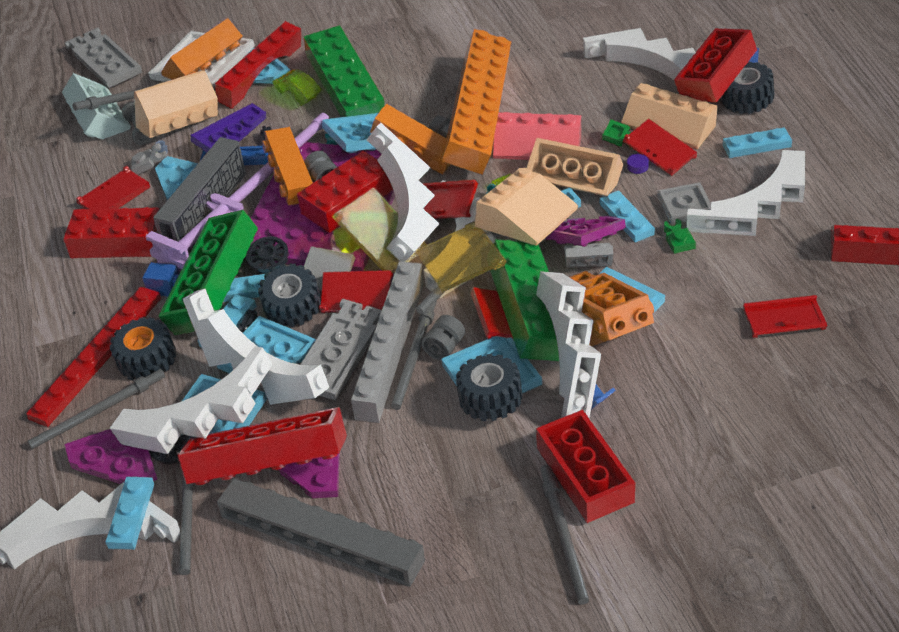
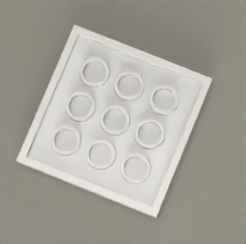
(217, 69)

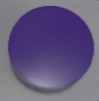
(637, 163)

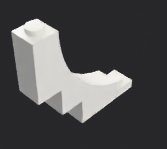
(634, 48)
(404, 172)
(740, 213)
(573, 330)
(227, 344)
(81, 516)

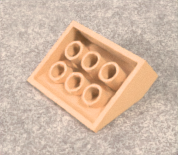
(524, 207)

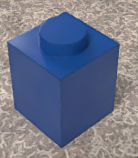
(160, 277)

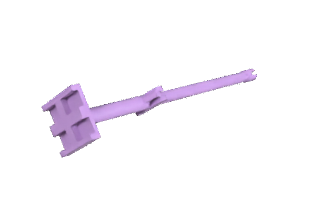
(176, 253)

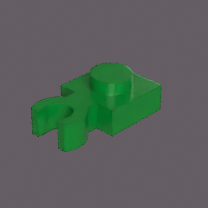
(615, 132)
(679, 239)

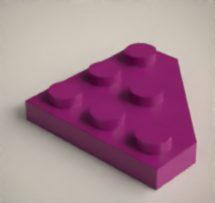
(581, 232)
(109, 459)
(317, 477)

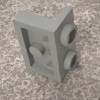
(589, 256)

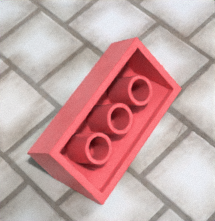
(518, 132)

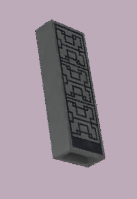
(216, 173)

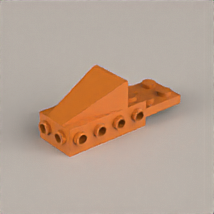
(613, 306)

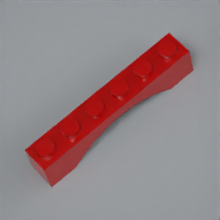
(236, 82)

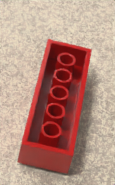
(263, 446)

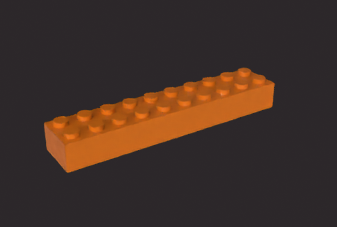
(477, 102)

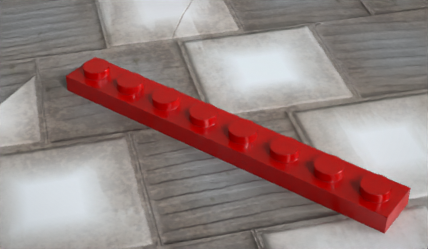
(90, 359)

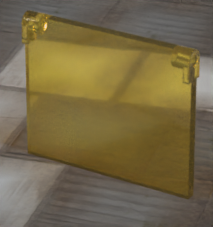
(372, 226)
(460, 257)

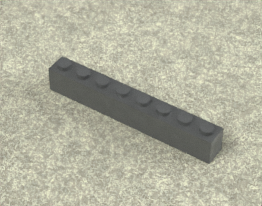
(322, 531)

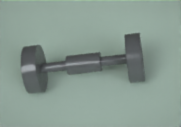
(129, 114)

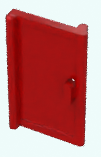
(662, 147)
(115, 191)
(451, 198)
(362, 287)
(491, 313)
(784, 315)

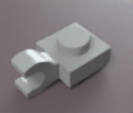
(145, 160)

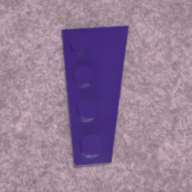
(232, 127)

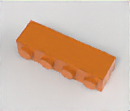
(417, 137)
(287, 163)

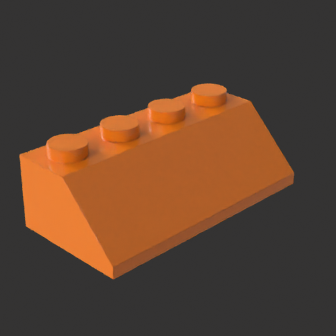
(203, 51)

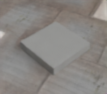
(679, 199)
(326, 260)

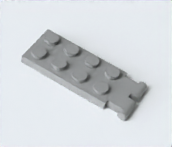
(103, 57)
(343, 344)

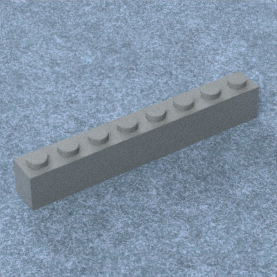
(387, 343)

